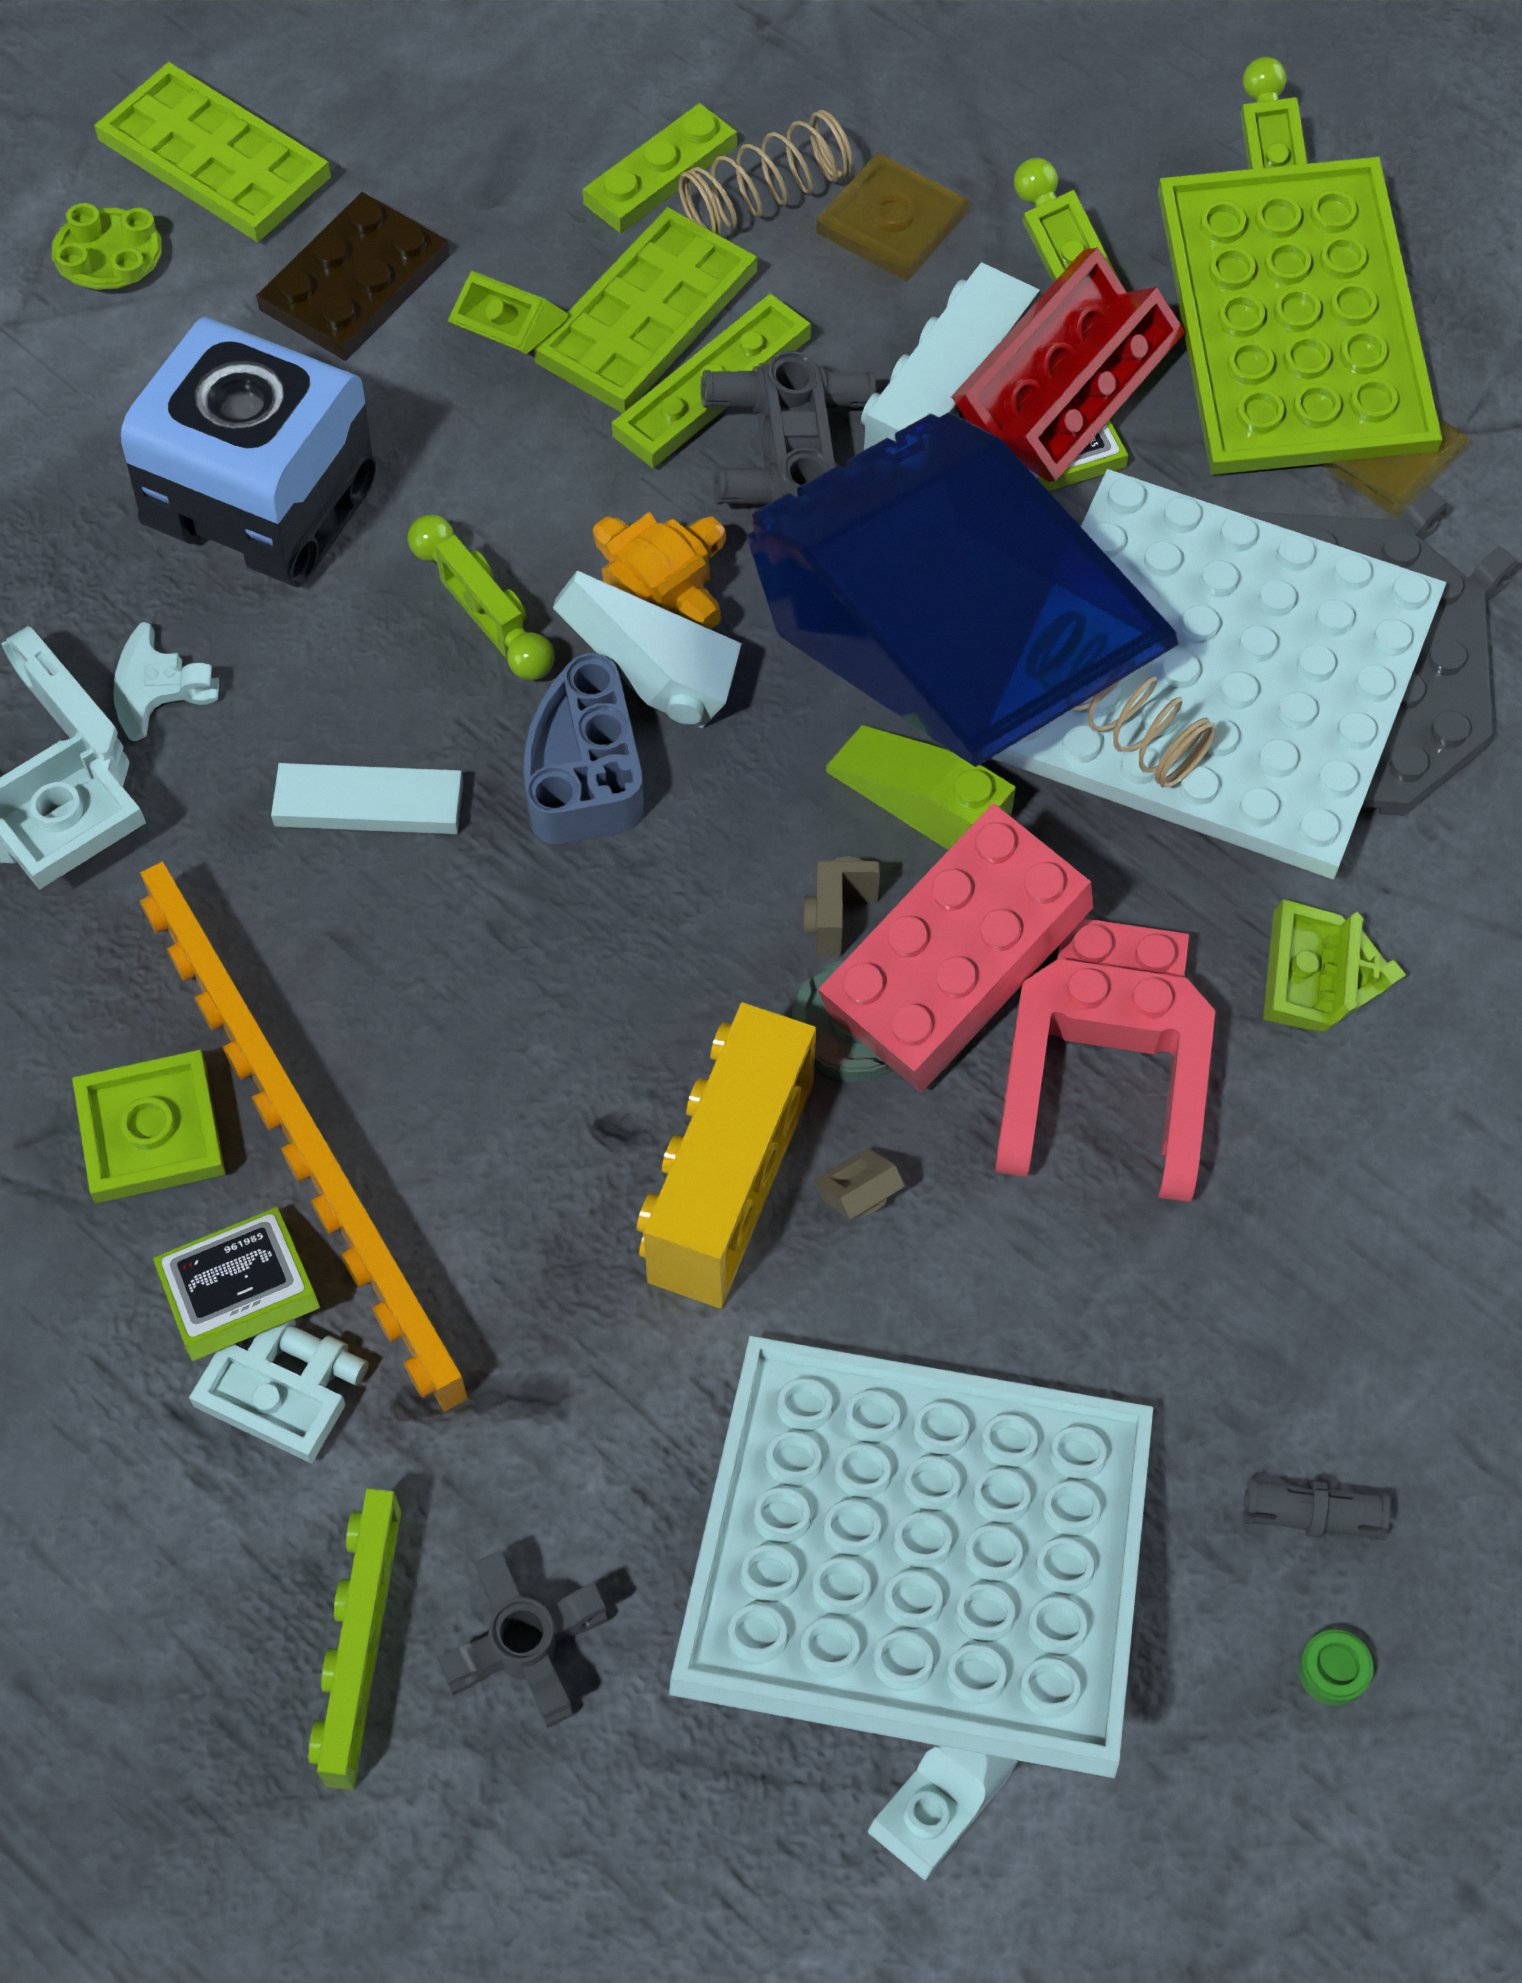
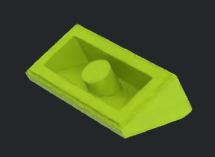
(505, 313)

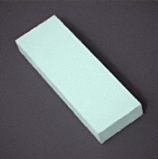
(367, 798)

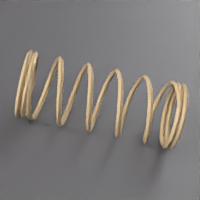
(822, 154)
(1175, 750)

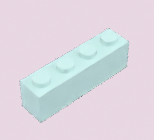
(948, 352)

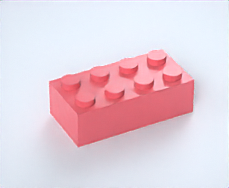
(957, 947)

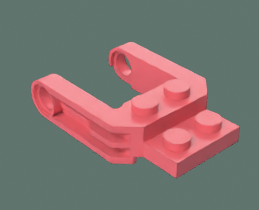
(1118, 992)

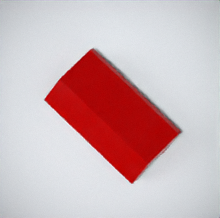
(1068, 365)

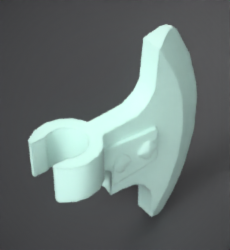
(153, 678)

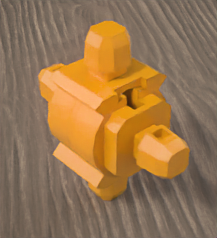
(663, 563)

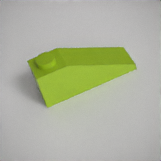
(920, 783)

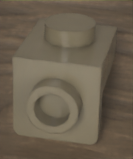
(838, 882)

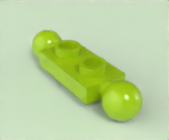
(1271, 124)
(1056, 223)
(472, 585)

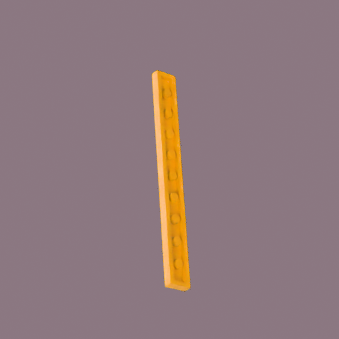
(307, 1152)

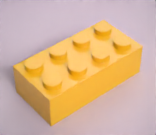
(728, 1154)

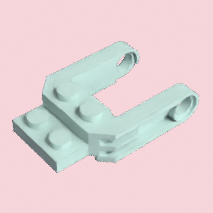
(71, 794)

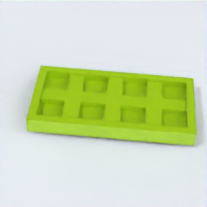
(213, 151)
(646, 310)

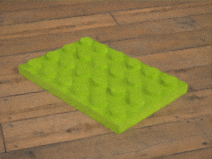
(1297, 316)

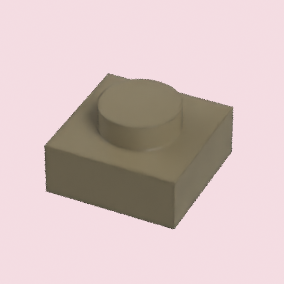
(859, 1184)

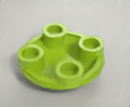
(106, 246)

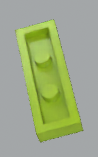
(654, 169)

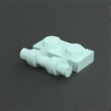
(272, 1401)

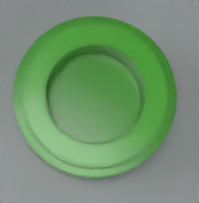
(1335, 1668)

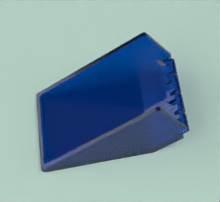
(951, 588)

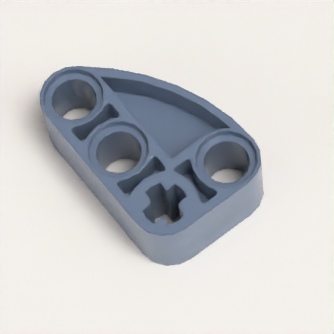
(566, 766)

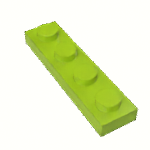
(674, 407)
(350, 1669)

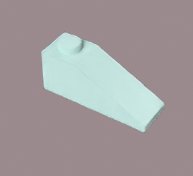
(656, 652)

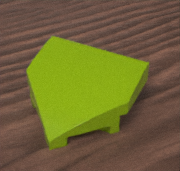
(1321, 968)

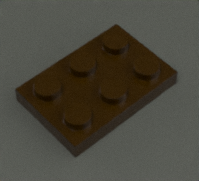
(353, 276)

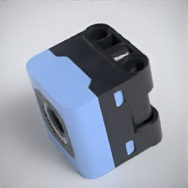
(250, 449)

